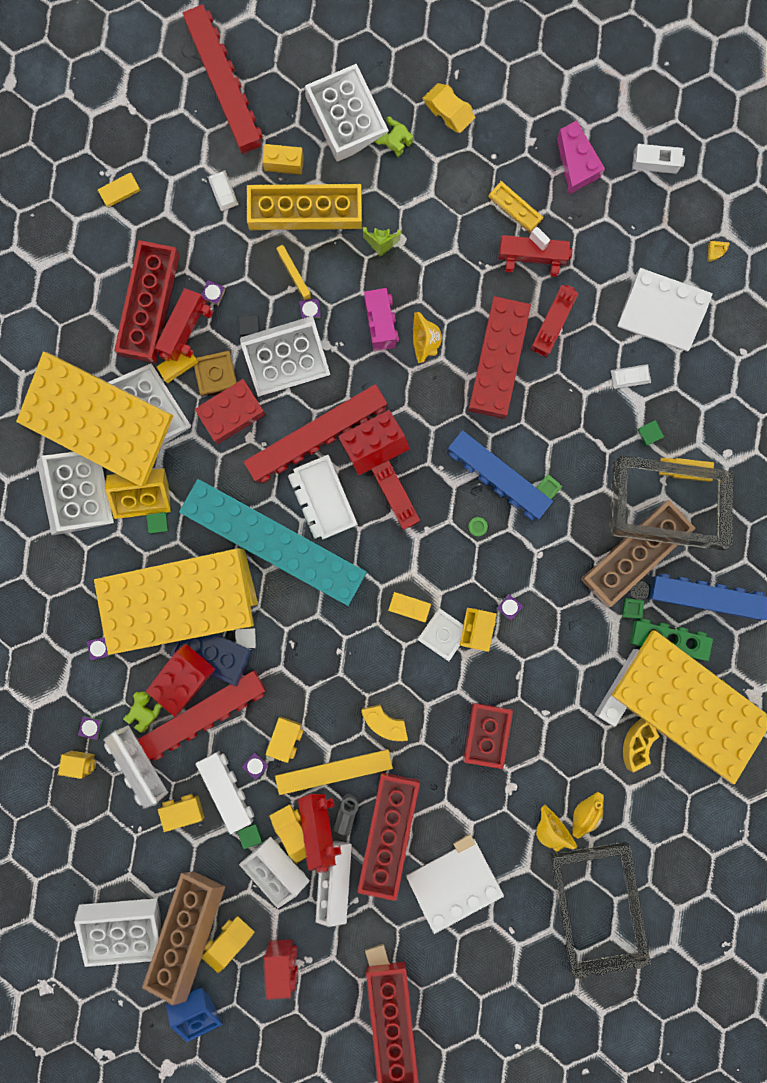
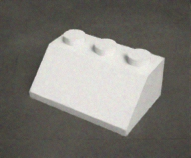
(274, 872)

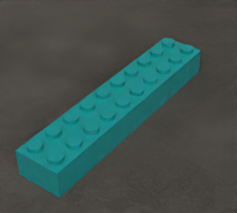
(273, 542)

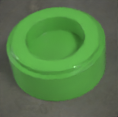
(477, 526)

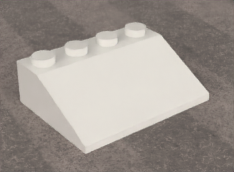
(345, 111)
(664, 309)
(285, 356)
(148, 386)
(73, 493)
(135, 766)
(454, 887)
(118, 931)

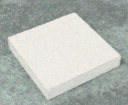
(442, 634)

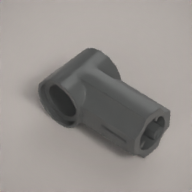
(346, 815)

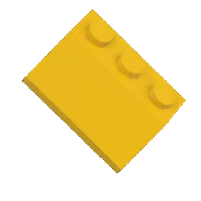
(133, 500)

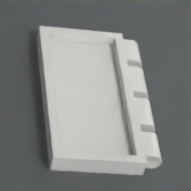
(324, 498)

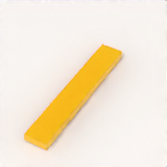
(333, 772)

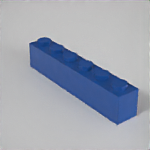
(499, 475)
(708, 598)

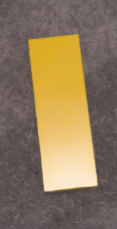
(515, 207)
(293, 273)

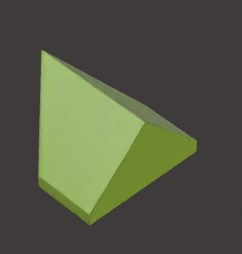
(381, 240)

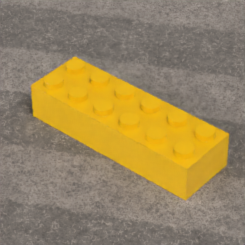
(304, 207)

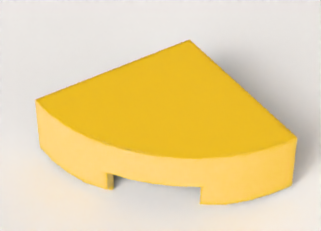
(716, 250)

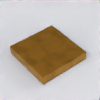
(215, 373)

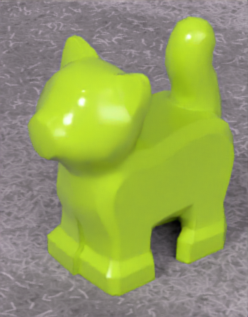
(397, 136)
(141, 712)

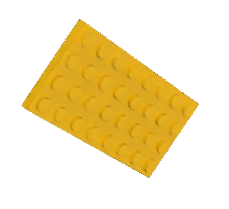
(94, 419)
(174, 602)
(692, 707)

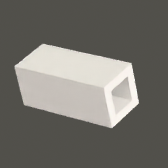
(658, 158)

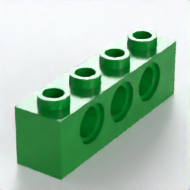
(701, 647)

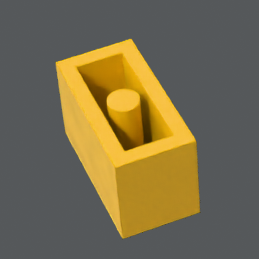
(283, 159)
(409, 607)
(478, 629)
(284, 739)
(77, 764)
(181, 813)

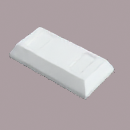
(223, 190)
(630, 376)

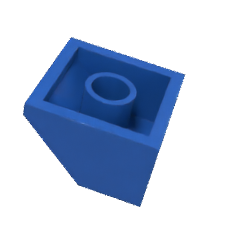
(193, 1016)

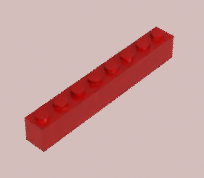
(222, 79)
(315, 434)
(202, 716)

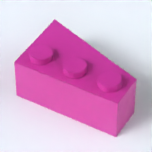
(578, 158)
(381, 319)

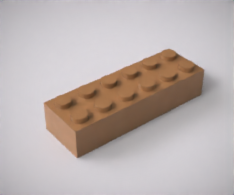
(634, 557)
(183, 937)

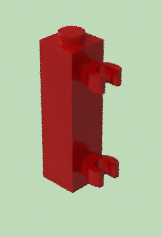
(525, 250)
(554, 320)
(180, 326)
(395, 495)
(317, 832)

